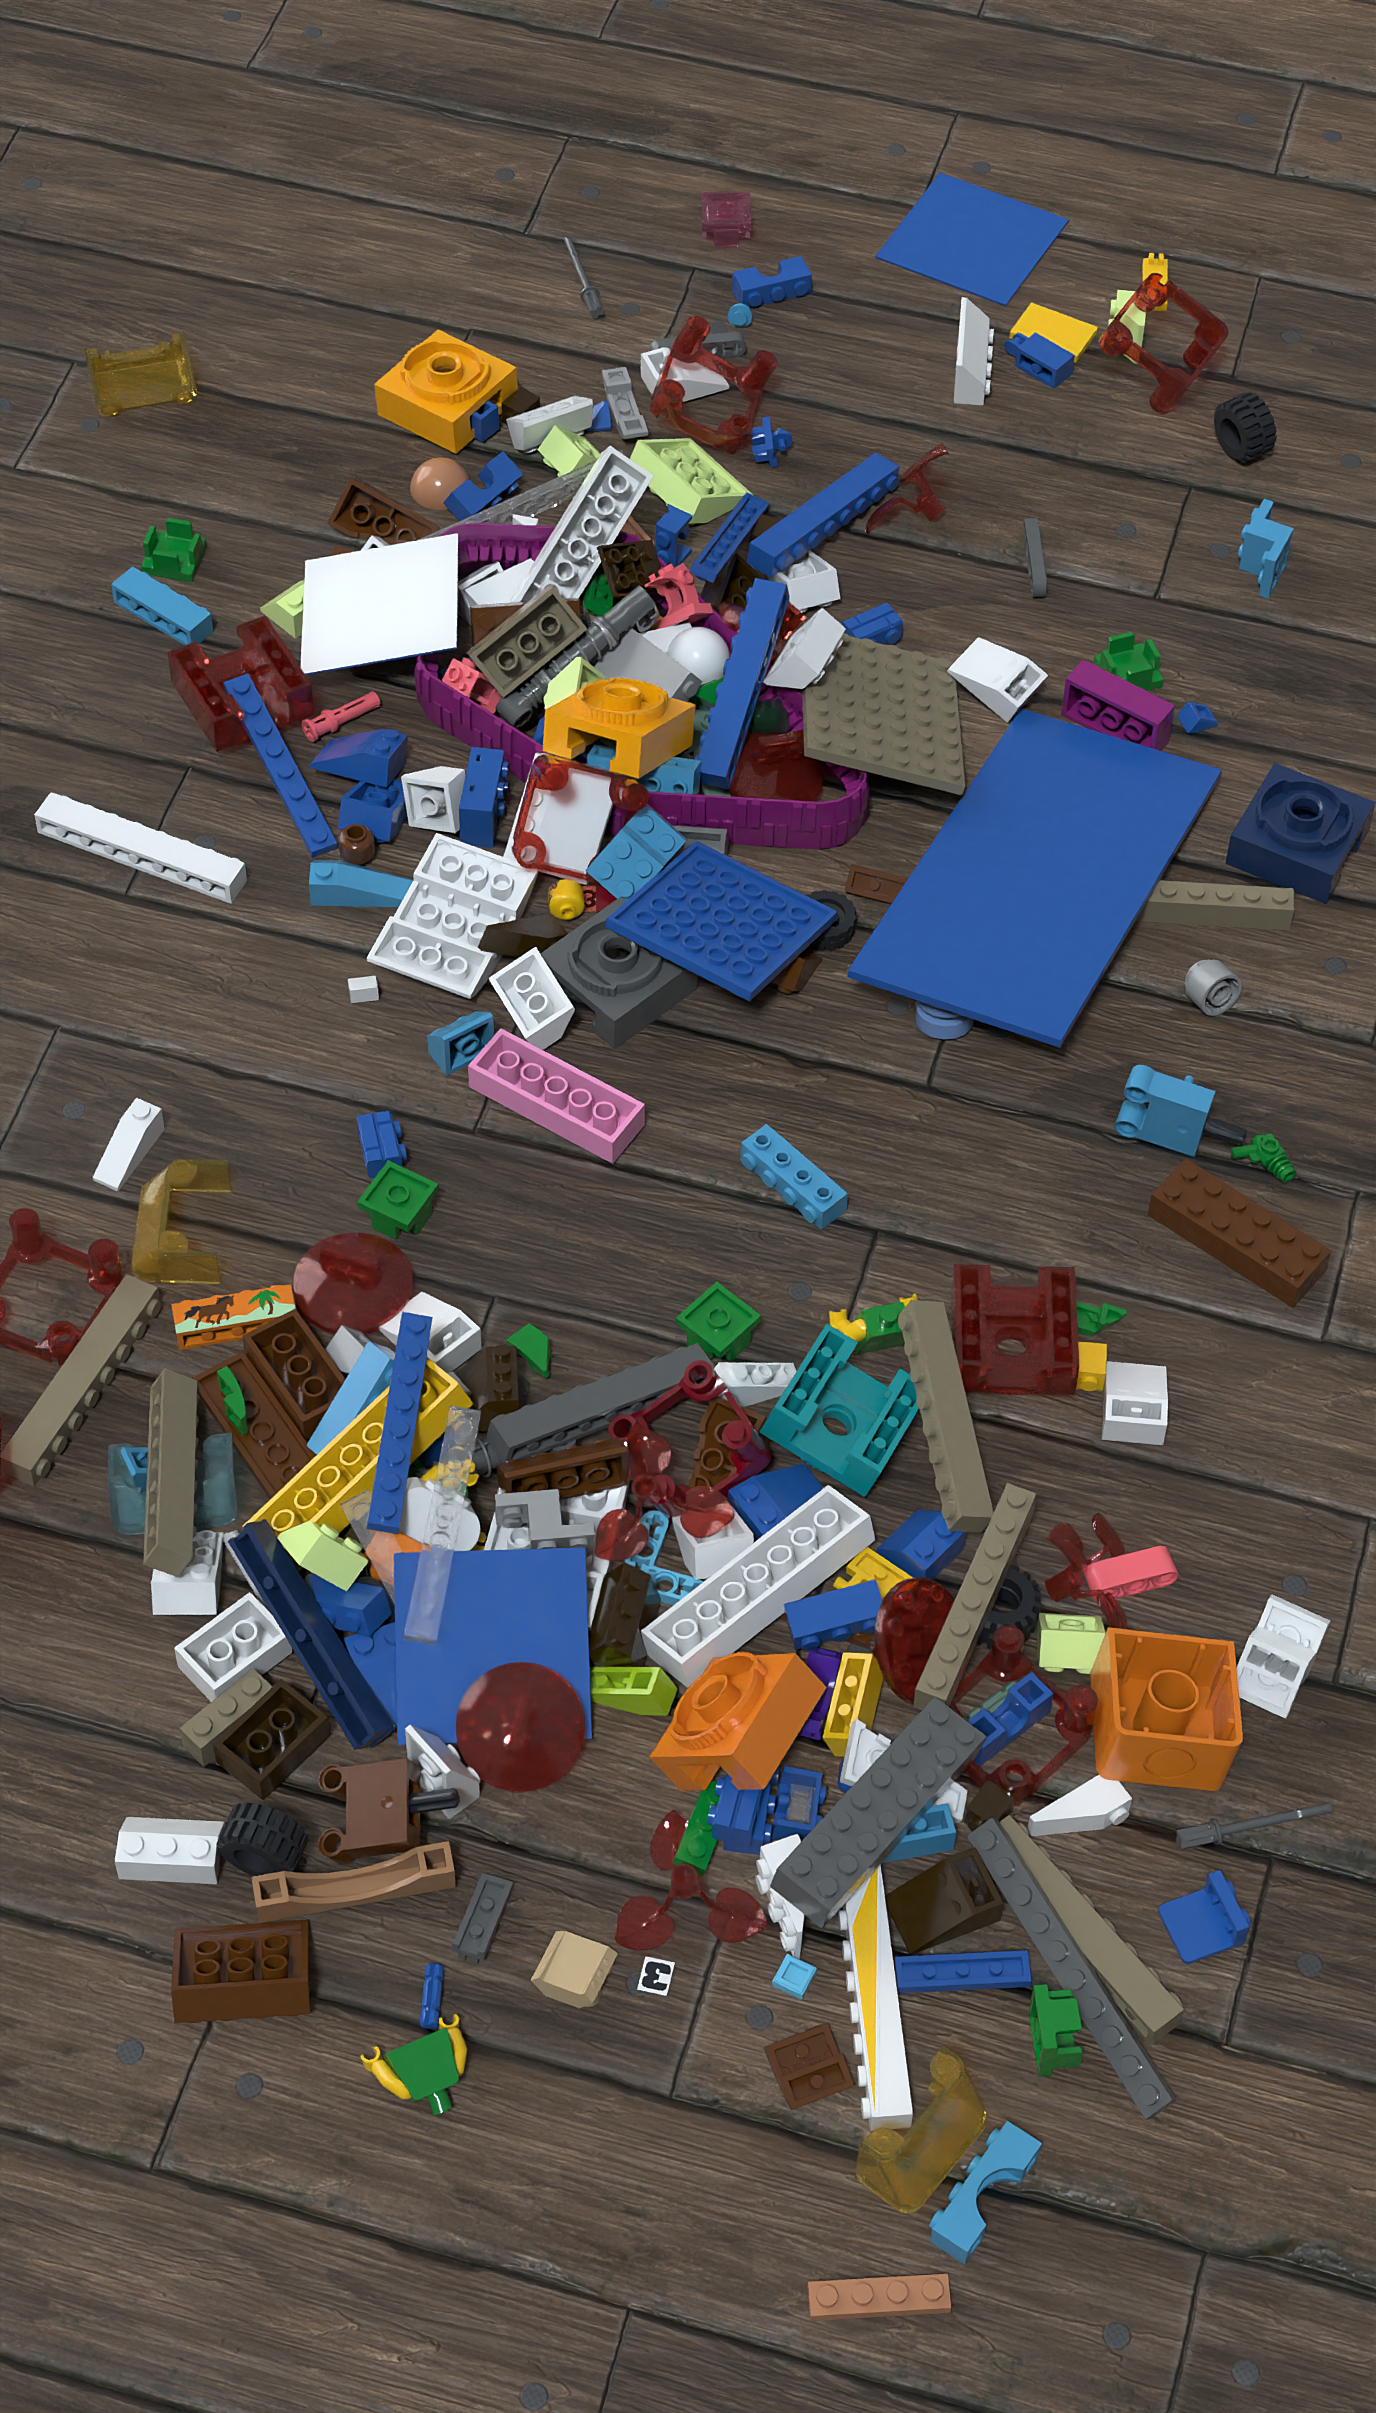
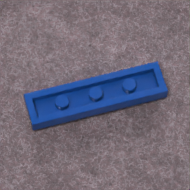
(962, 1971)

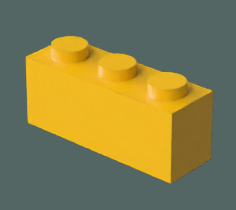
(853, 1698)

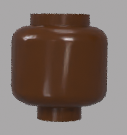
(356, 844)

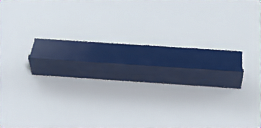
(311, 1635)

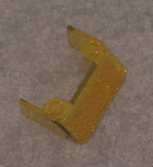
(162, 1253)

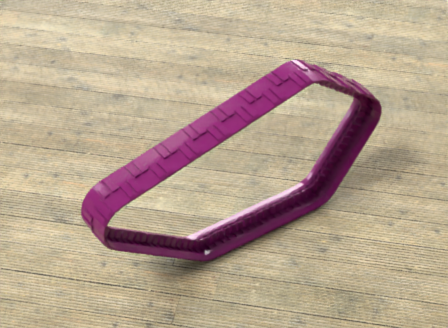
(746, 819)

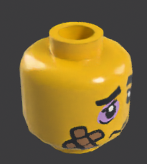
(566, 899)

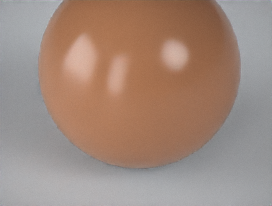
(435, 481)

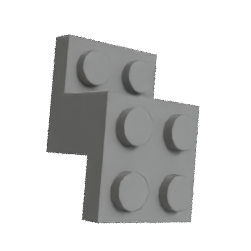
(543, 1518)

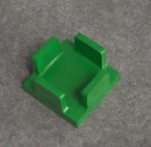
(174, 552)
(1132, 662)
(398, 1200)
(719, 1323)
(1052, 2023)

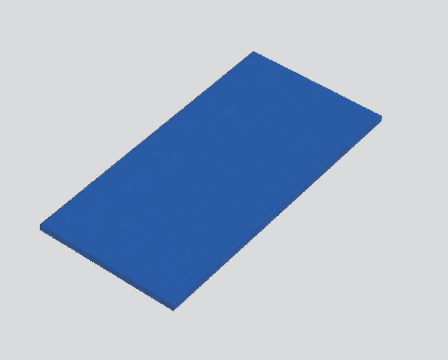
(1036, 877)

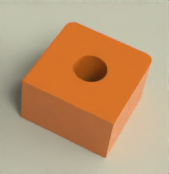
(1166, 1709)

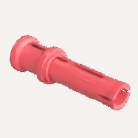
(330, 720)

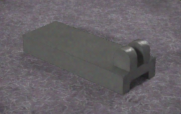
(482, 1917)

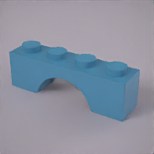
(1008, 2158)

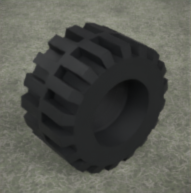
(1245, 427)
(1024, 1597)
(261, 1840)

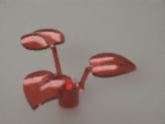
(926, 501)
(621, 1534)
(1069, 1581)
(644, 1924)

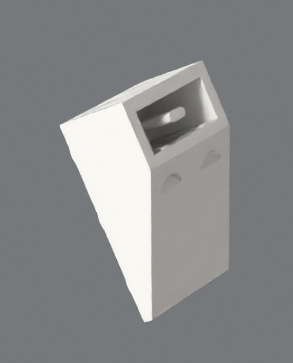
(695, 378)
(998, 677)
(452, 1333)
(1135, 1403)
(197, 1586)
(780, 1910)

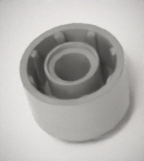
(1213, 982)

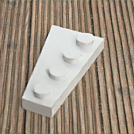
(866, 1747)

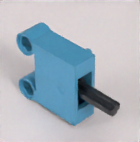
(1175, 1112)

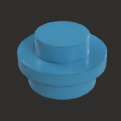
(739, 315)

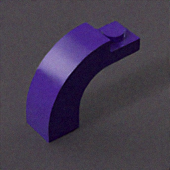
(825, 1666)

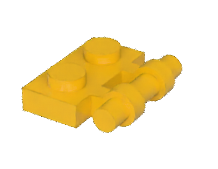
(871, 1566)

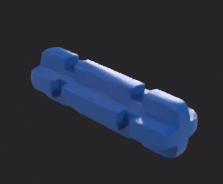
(431, 1996)

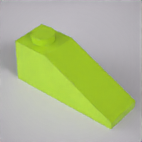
(633, 1689)

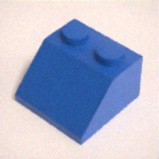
(923, 1545)

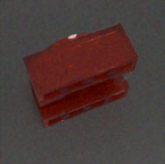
(271, 668)
(1035, 1316)

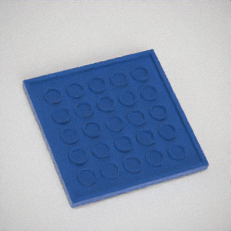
(721, 920)

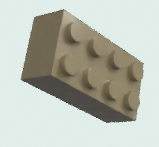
(527, 640)

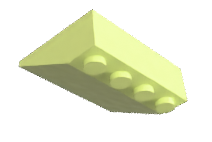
(688, 478)

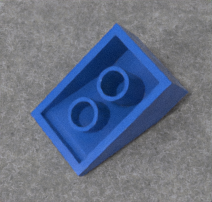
(365, 756)
(375, 807)
(772, 1497)
(377, 1664)

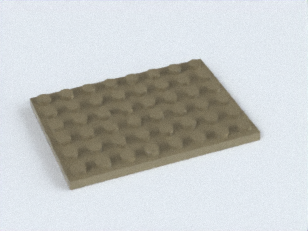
(886, 715)

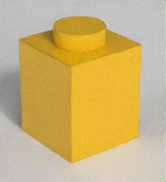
(1091, 1366)

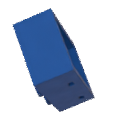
(484, 803)

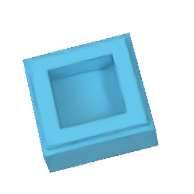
(794, 1976)

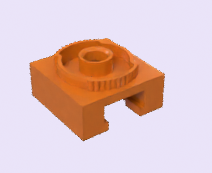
(738, 1718)

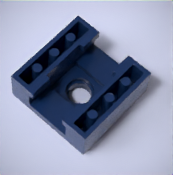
(1299, 832)

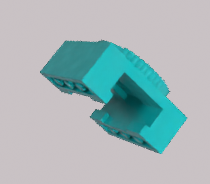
(835, 1389)

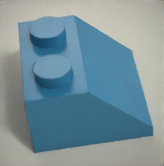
(460, 1041)

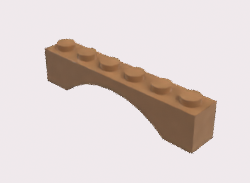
(299, 1894)

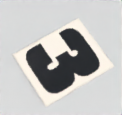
(655, 1976)

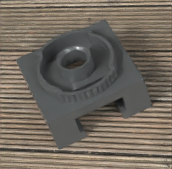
(623, 991)

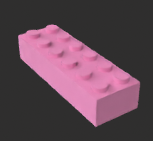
(556, 1095)

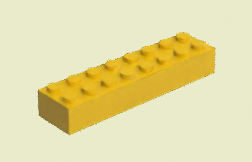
(351, 1458)

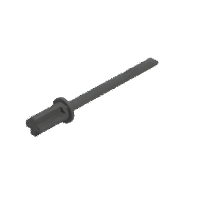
(589, 294)
(1213, 1832)

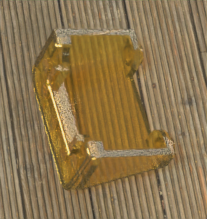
(141, 376)
(912, 2166)

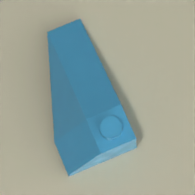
(354, 885)

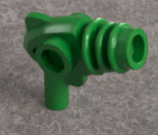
(1269, 1154)

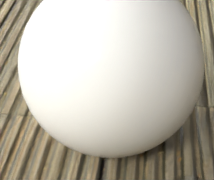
(700, 652)

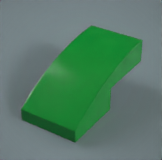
(234, 1399)

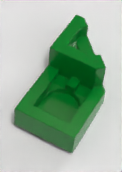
(1094, 1320)
(533, 1347)

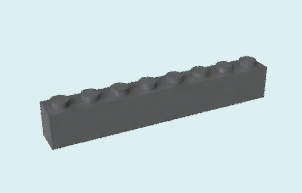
(588, 1406)

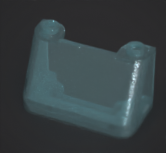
(214, 1493)

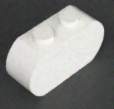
(416, 1510)

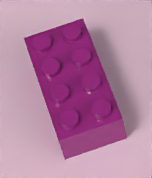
(1116, 707)

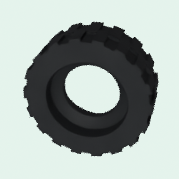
(840, 935)

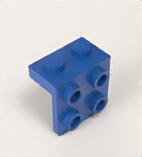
(1206, 1920)

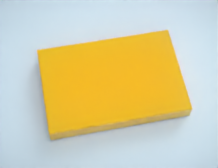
(1058, 328)

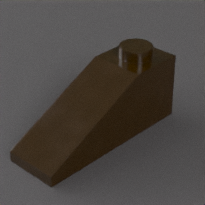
(521, 935)

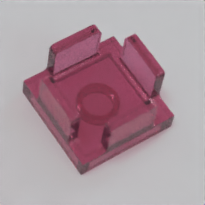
(726, 216)

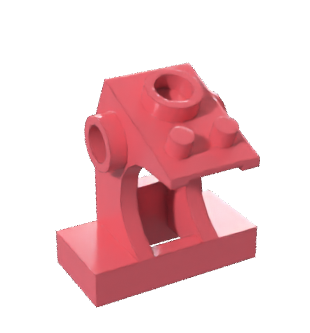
(668, 585)
(472, 683)

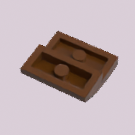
(808, 2066)

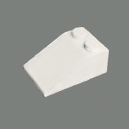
(809, 582)
(441, 1768)

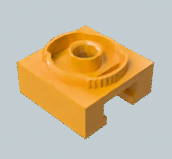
(440, 403)
(632, 712)

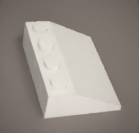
(568, 821)

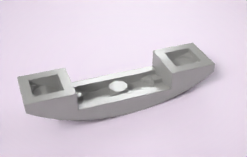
(622, 403)

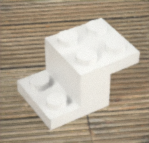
(1279, 1655)

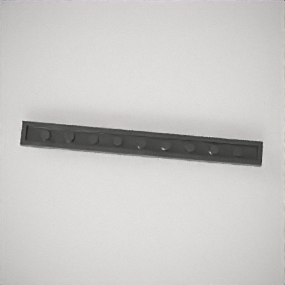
(1071, 1969)

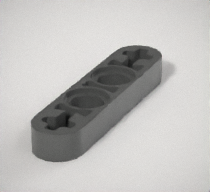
(726, 339)
(1034, 557)

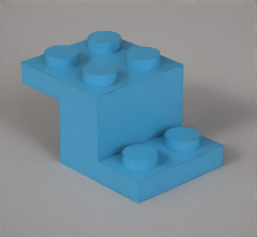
(1265, 548)
(636, 853)

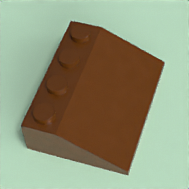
(241, 1971)

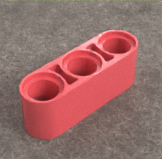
(1132, 1572)

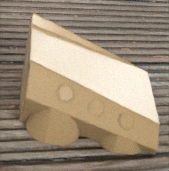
(574, 1969)

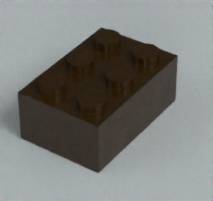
(271, 1739)

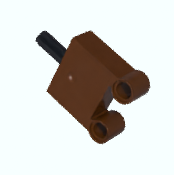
(380, 1808)

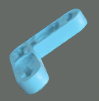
(648, 1564)

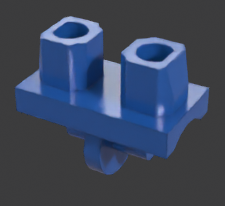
(772, 440)

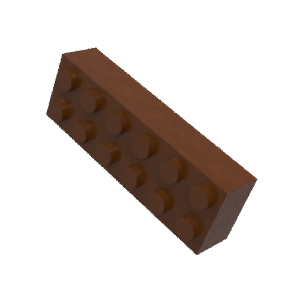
(1239, 1232)

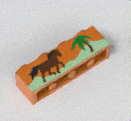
(228, 1316)

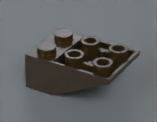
(629, 566)
(945, 1902)

